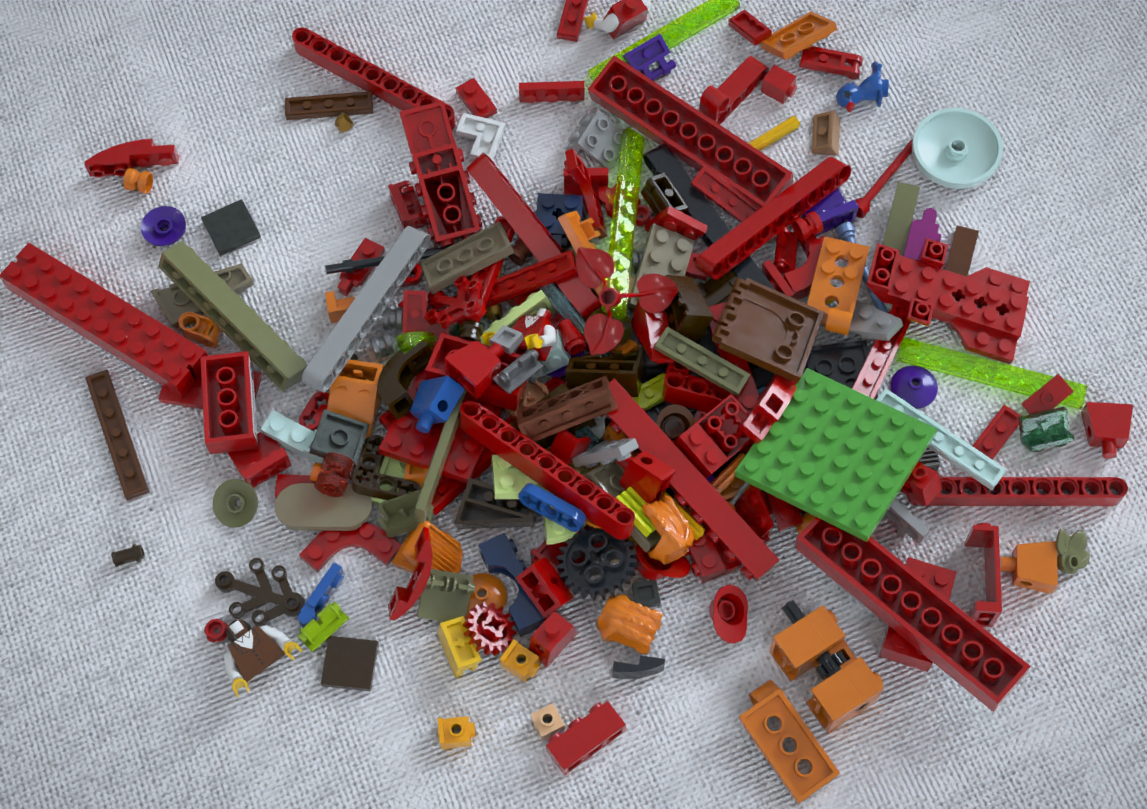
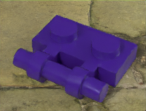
(648, 53)

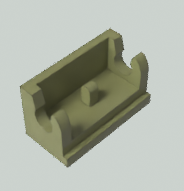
(400, 514)

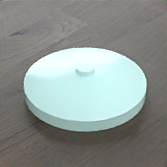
(957, 148)

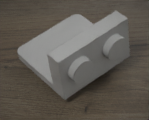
(598, 138)

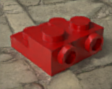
(709, 559)

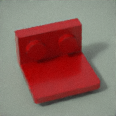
(261, 463)

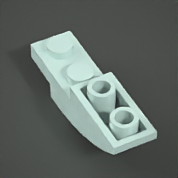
(290, 435)

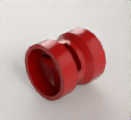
(808, 225)

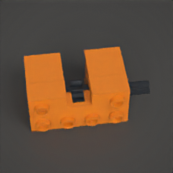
(820, 643)

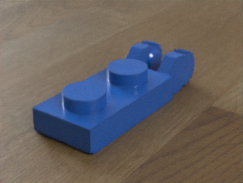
(319, 596)

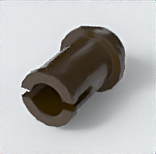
(128, 555)

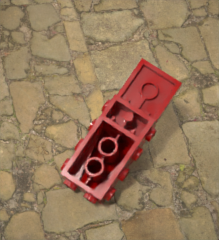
(440, 174)

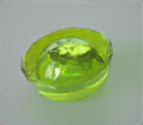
(410, 339)

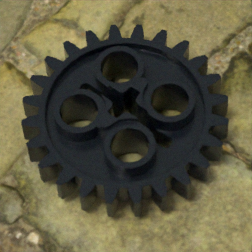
(611, 575)

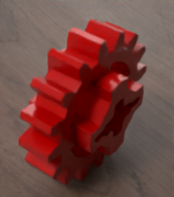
(489, 628)

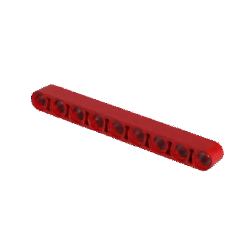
(361, 72)
(772, 218)
(530, 229)
(546, 469)
(1030, 497)

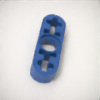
(564, 513)

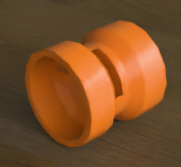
(138, 181)

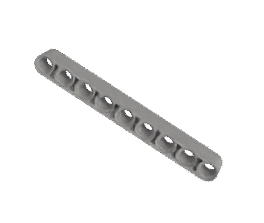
(365, 309)

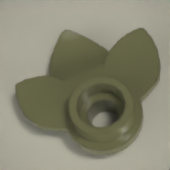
(1071, 551)

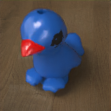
(869, 90)

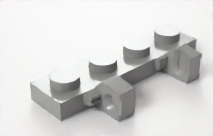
(907, 522)

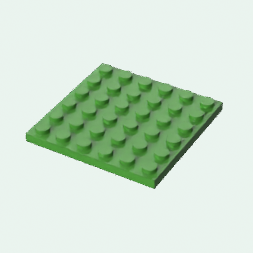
(837, 454)

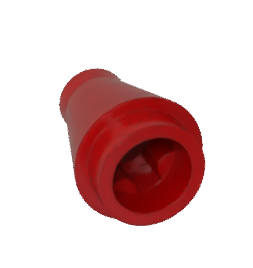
(572, 339)

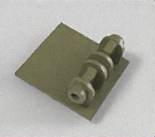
(445, 596)

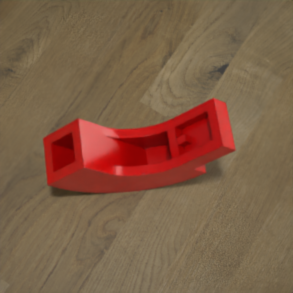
(802, 278)

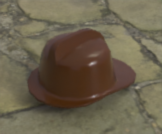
(675, 421)

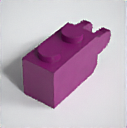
(920, 231)

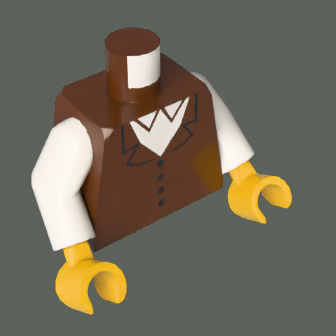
(254, 652)

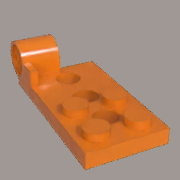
(838, 318)
(772, 702)

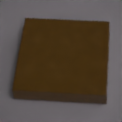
(349, 663)

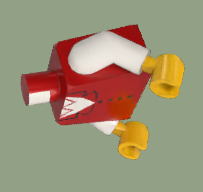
(620, 17)
(537, 334)

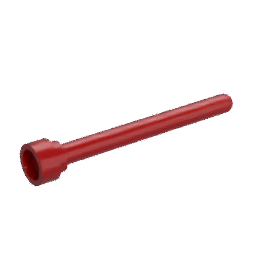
(864, 203)

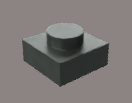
(646, 593)

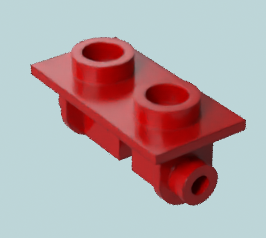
(785, 251)

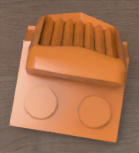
(445, 550)

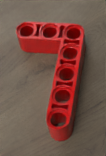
(689, 390)

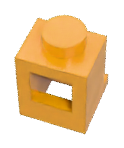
(522, 671)
(451, 740)

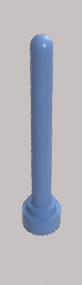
(846, 233)

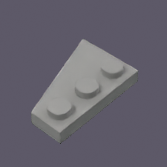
(872, 323)
(606, 453)

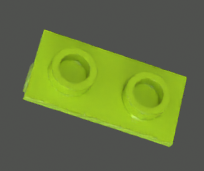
(317, 632)

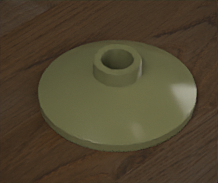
(226, 506)

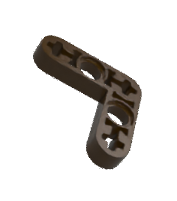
(374, 479)

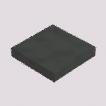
(231, 227)
(339, 435)

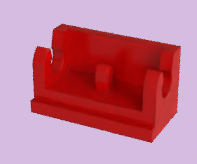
(407, 205)

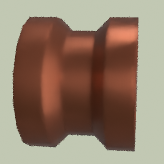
(521, 253)

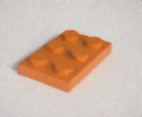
(798, 35)

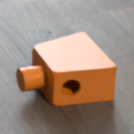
(1033, 566)

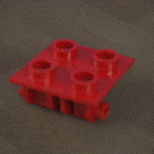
(754, 512)

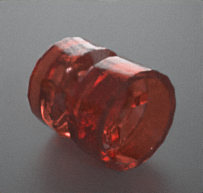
(335, 471)

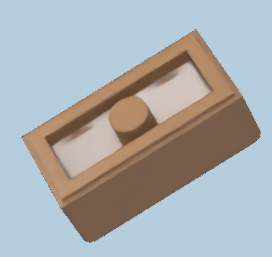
(826, 133)

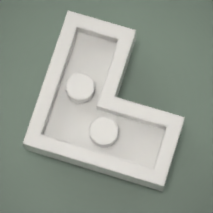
(484, 131)

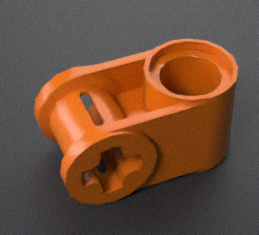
(203, 332)

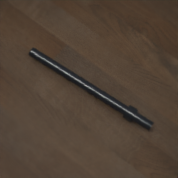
(349, 265)

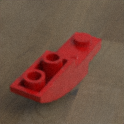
(129, 155)
(768, 407)

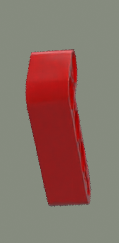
(722, 101)

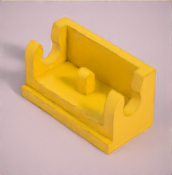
(456, 646)

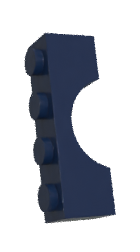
(500, 558)

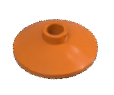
(492, 586)

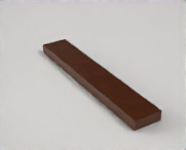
(117, 435)

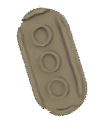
(307, 509)

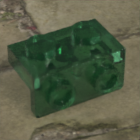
(1045, 429)

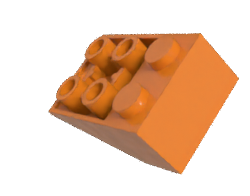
(356, 392)

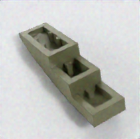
(901, 216)

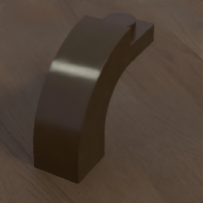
(397, 376)

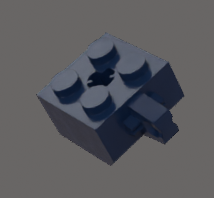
(553, 206)

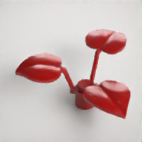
(602, 331)

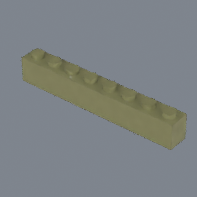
(232, 315)

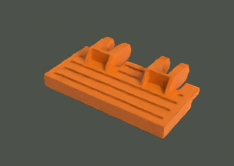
(579, 233)

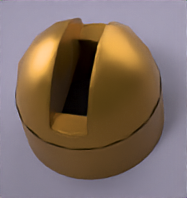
(344, 123)
(493, 311)

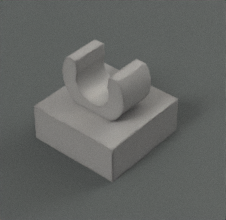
(508, 339)

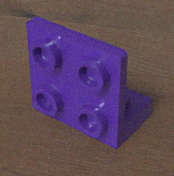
(834, 211)

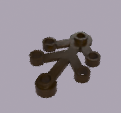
(262, 595)

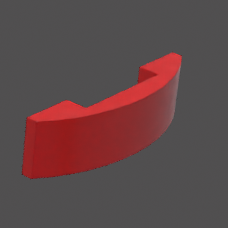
(406, 597)

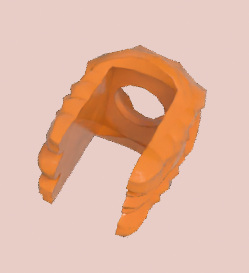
(672, 527)
(629, 623)

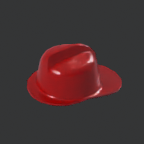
(655, 570)
(729, 613)

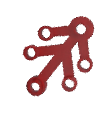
(471, 310)

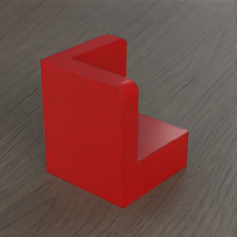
(568, 446)

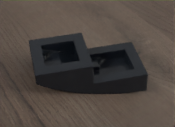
(647, 667)

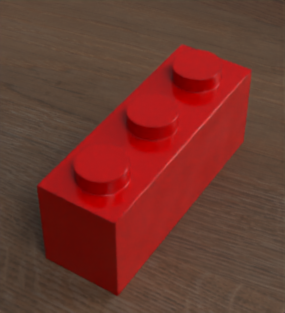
(585, 737)

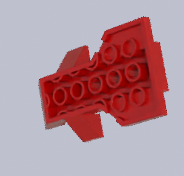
(930, 293)

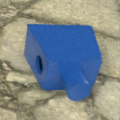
(435, 401)

